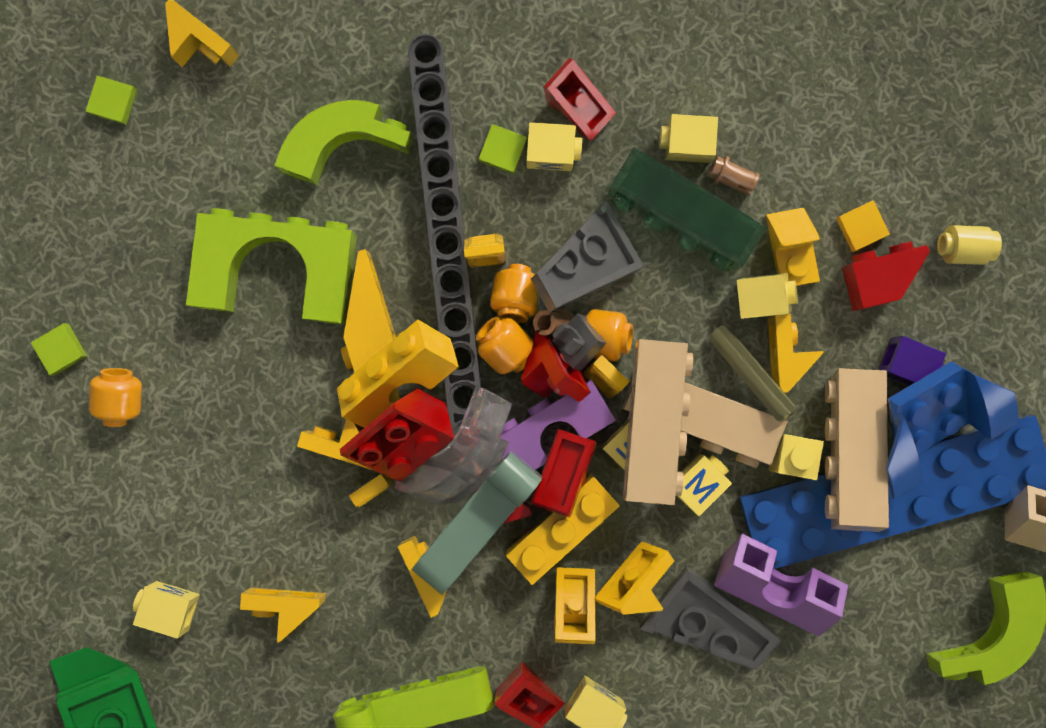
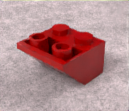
(402, 436)

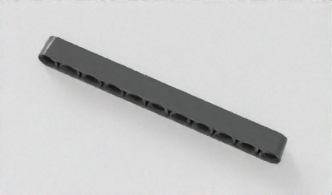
(434, 189)

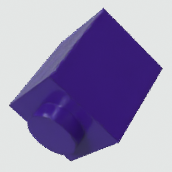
(910, 360)

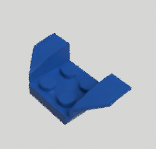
(940, 408)

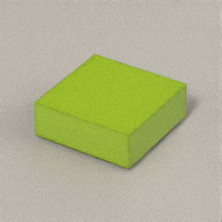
(111, 100)
(502, 149)
(59, 349)

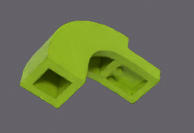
(332, 125)
(1010, 639)

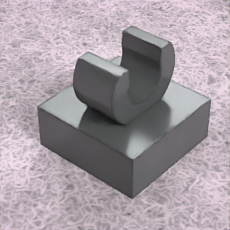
(578, 341)

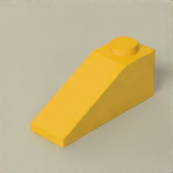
(368, 320)

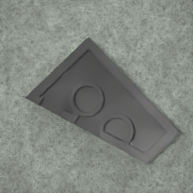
(587, 261)
(708, 619)

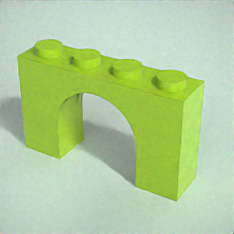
(226, 240)

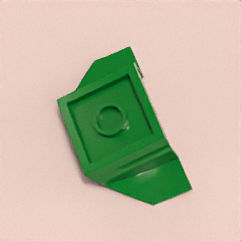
(100, 692)

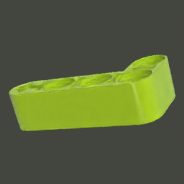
(421, 702)

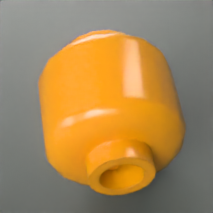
(514, 293)
(614, 330)
(504, 345)
(115, 396)

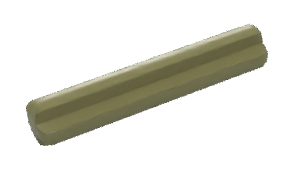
(752, 373)

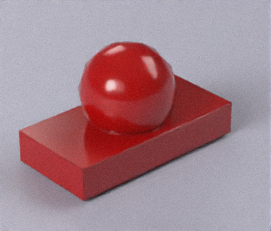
(564, 473)

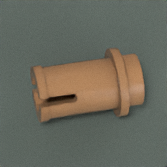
(732, 175)
(550, 322)

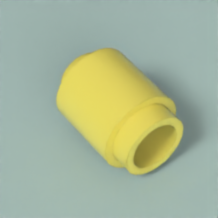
(969, 245)

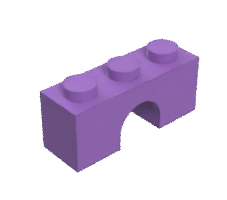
(585, 417)
(806, 601)

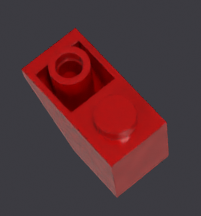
(882, 278)

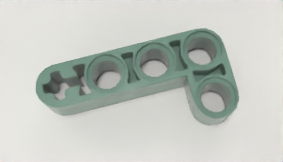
(477, 522)

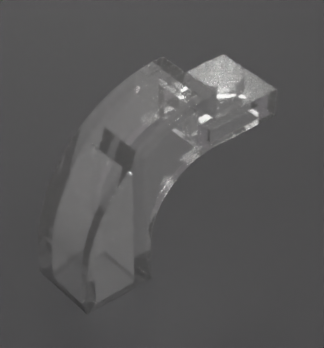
(467, 458)

